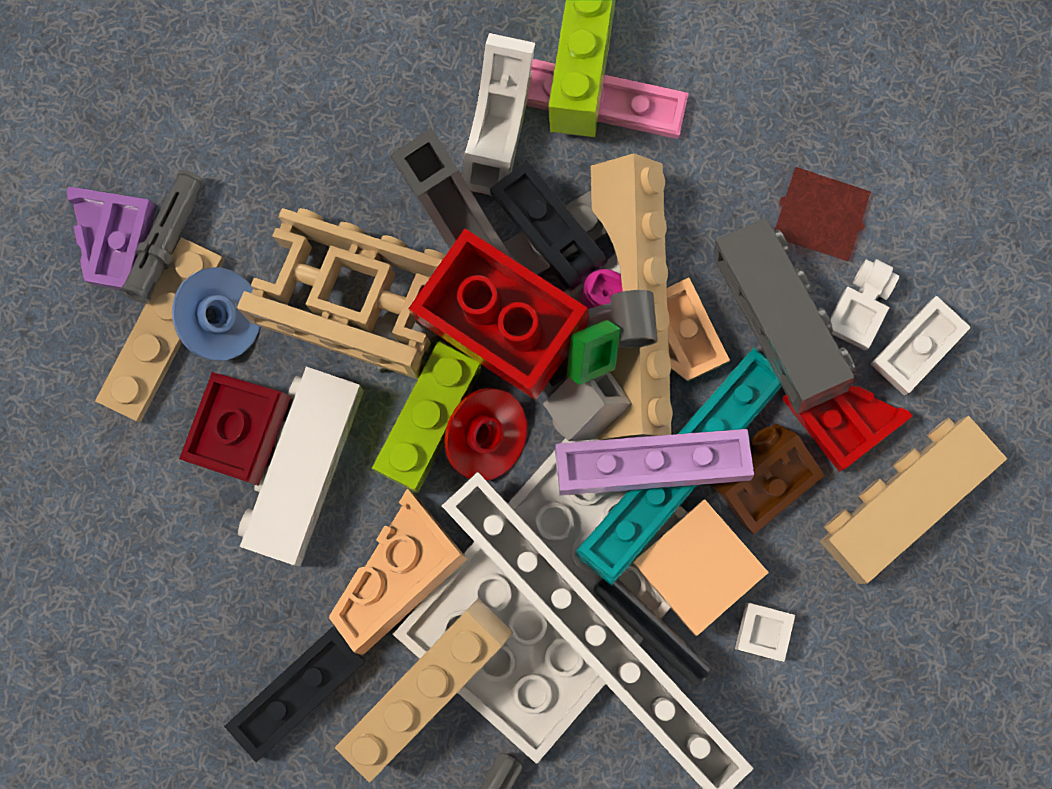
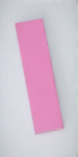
(622, 102)

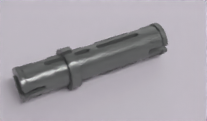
(156, 251)

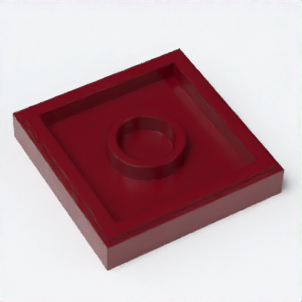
(235, 428)

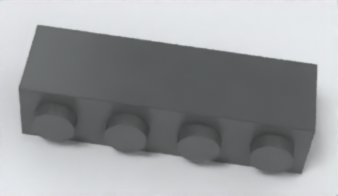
(783, 315)

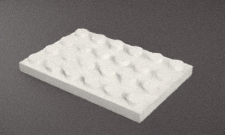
(536, 678)

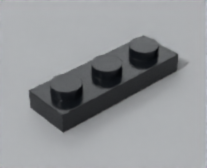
(294, 694)

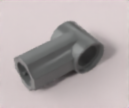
(631, 312)

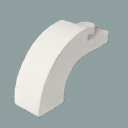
(498, 112)

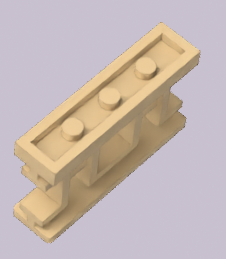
(335, 323)

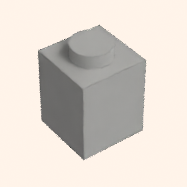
(588, 408)

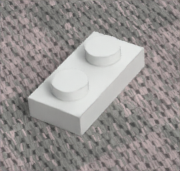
(920, 345)

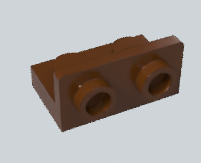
(781, 475)

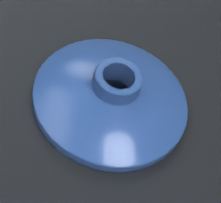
(221, 291)

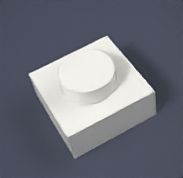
(765, 632)

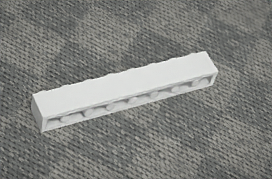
(596, 636)

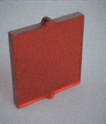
(822, 214)

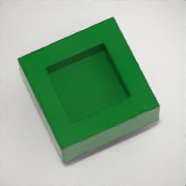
(593, 352)

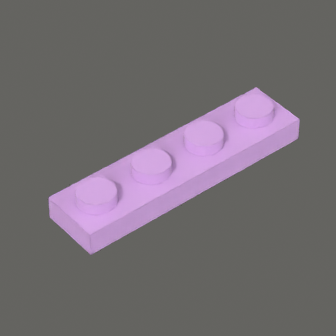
(653, 462)

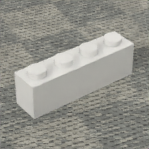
(301, 466)

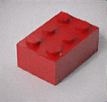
(499, 313)

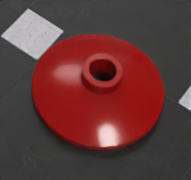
(500, 436)

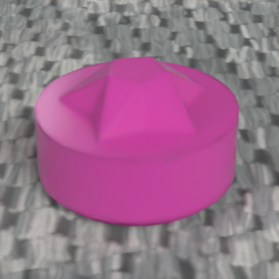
(600, 287)

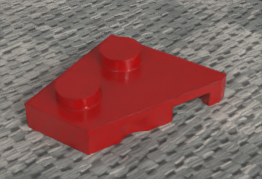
(850, 424)

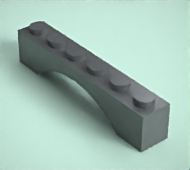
(451, 204)

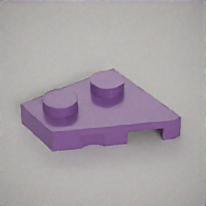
(109, 233)

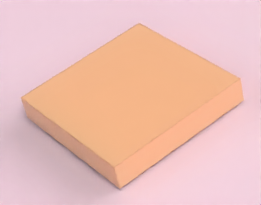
(700, 567)

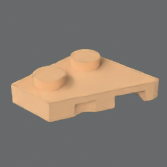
(691, 336)

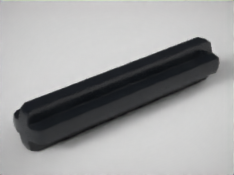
(654, 631)

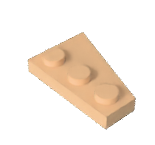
(403, 570)

